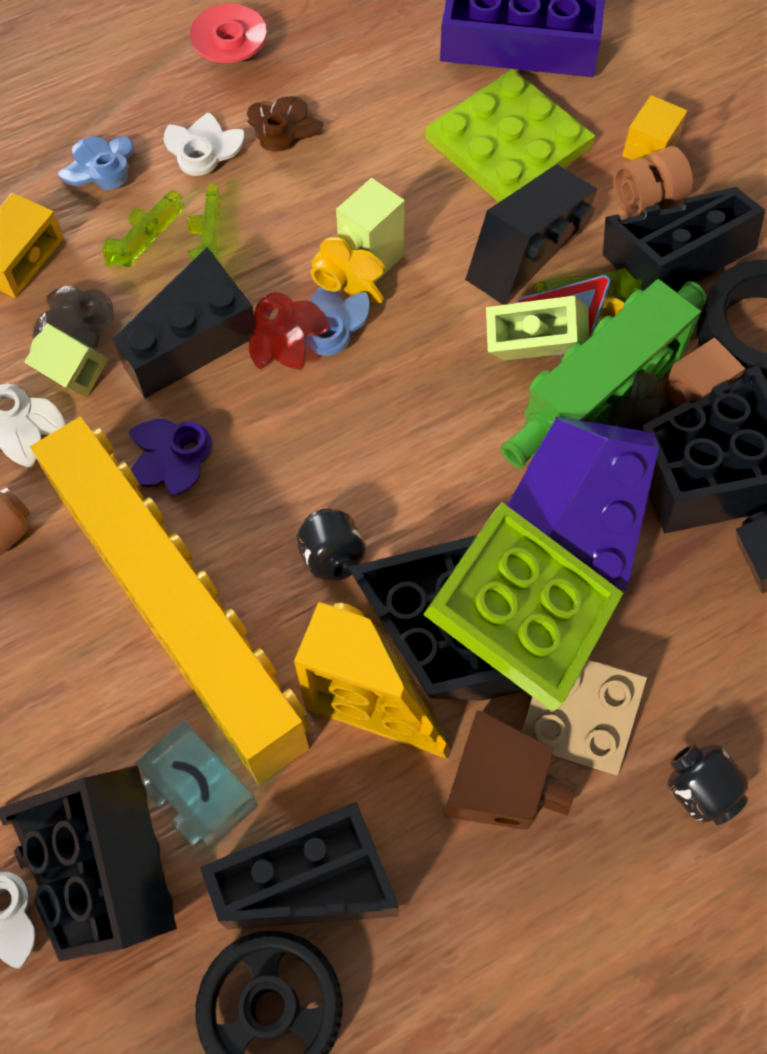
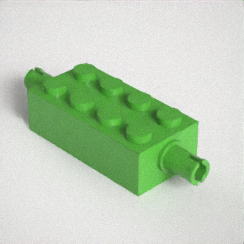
(594, 375)

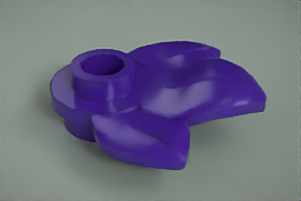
(164, 454)

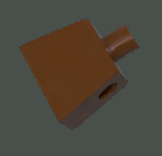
(505, 777)

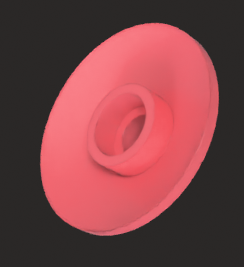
(228, 33)

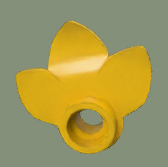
(348, 269)

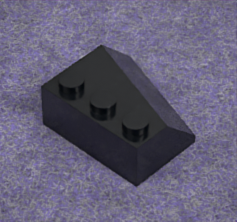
(712, 456)
(400, 593)
(94, 863)

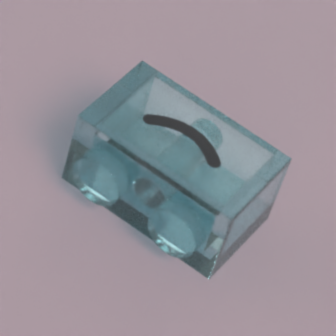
(196, 785)

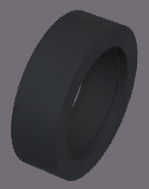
(734, 285)

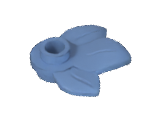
(99, 162)
(343, 320)

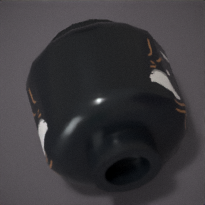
(330, 544)
(708, 783)

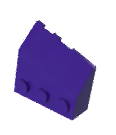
(590, 492)

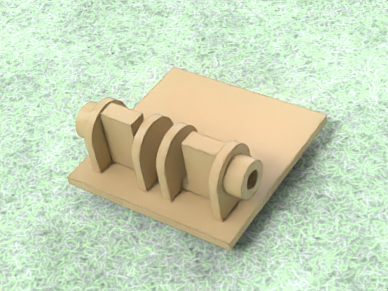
(593, 720)

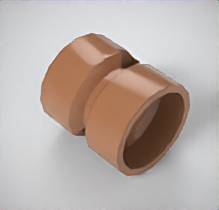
(653, 180)

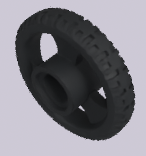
(262, 953)

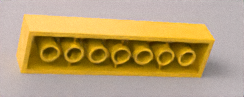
(175, 599)

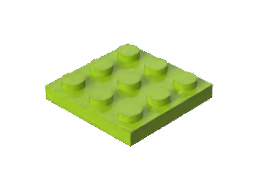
(508, 135)
(525, 606)

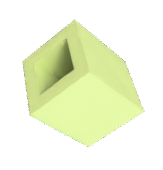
(66, 360)

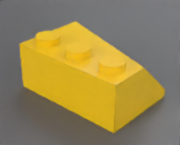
(360, 681)

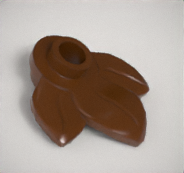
(282, 122)

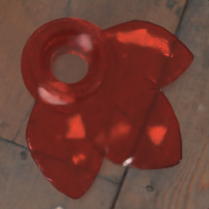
(286, 334)

